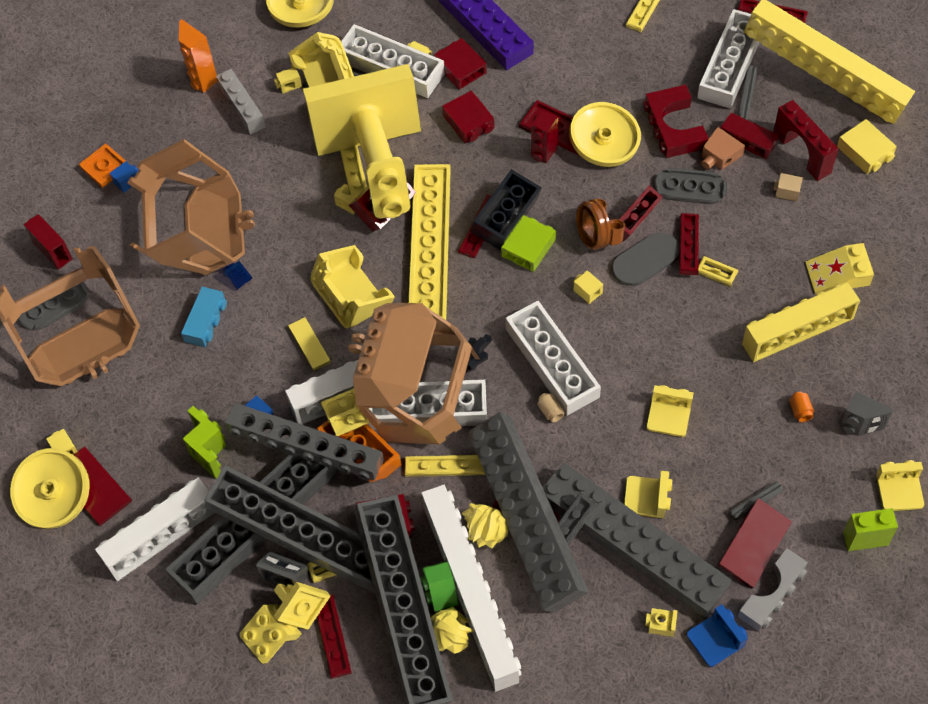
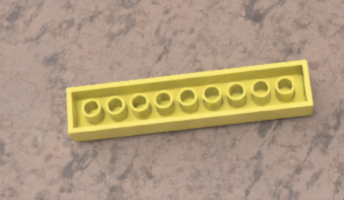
(828, 61)

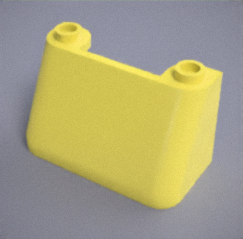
(321, 59)
(346, 287)

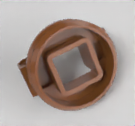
(604, 230)

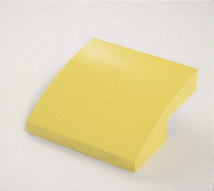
(344, 413)

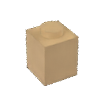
(788, 187)

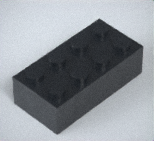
(505, 209)

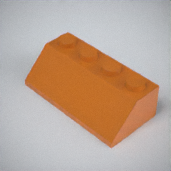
(196, 57)
(368, 437)

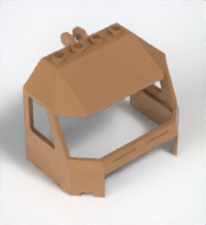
(211, 213)
(83, 345)
(393, 366)

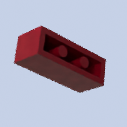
(544, 136)
(754, 137)
(639, 210)

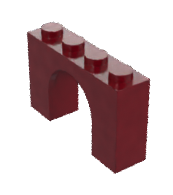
(673, 141)
(822, 151)

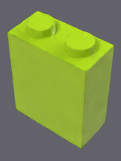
(528, 243)
(870, 529)

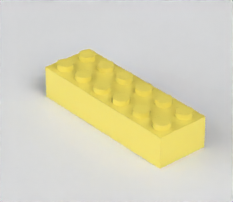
(800, 321)

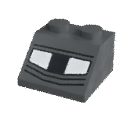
(865, 415)
(279, 569)

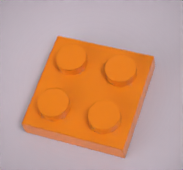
(101, 164)

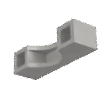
(244, 105)
(758, 609)

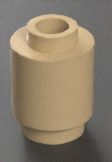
(550, 407)

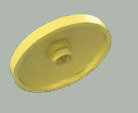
(299, 12)
(605, 134)
(49, 488)

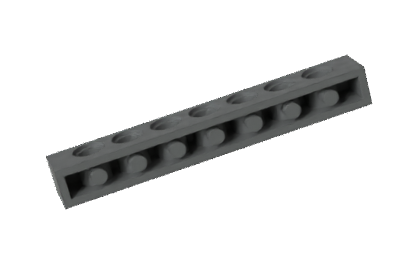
(242, 415)

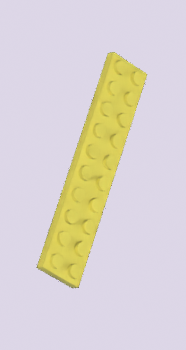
(430, 237)

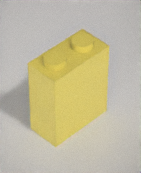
(867, 146)

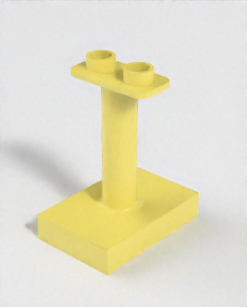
(366, 114)

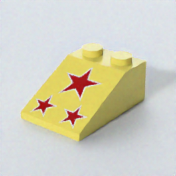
(840, 266)

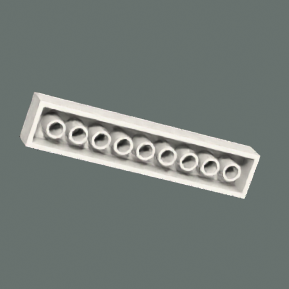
(471, 588)

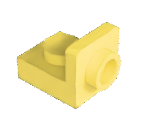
(343, 198)

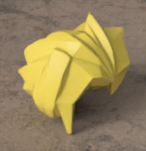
(485, 525)
(451, 630)

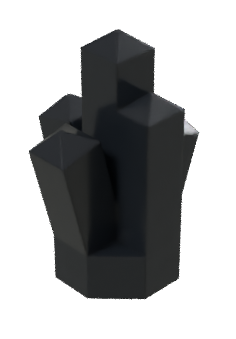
(478, 346)

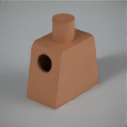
(721, 150)

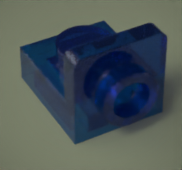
(237, 274)

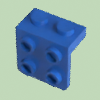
(718, 636)

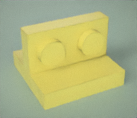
(300, 604)

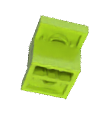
(205, 441)

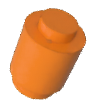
(801, 406)

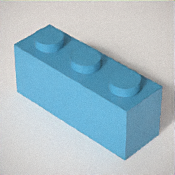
(203, 317)

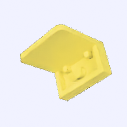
(669, 411)
(900, 485)
(649, 495)
(266, 635)

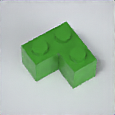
(440, 586)

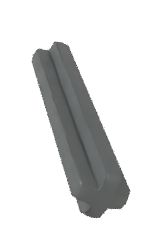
(765, 494)

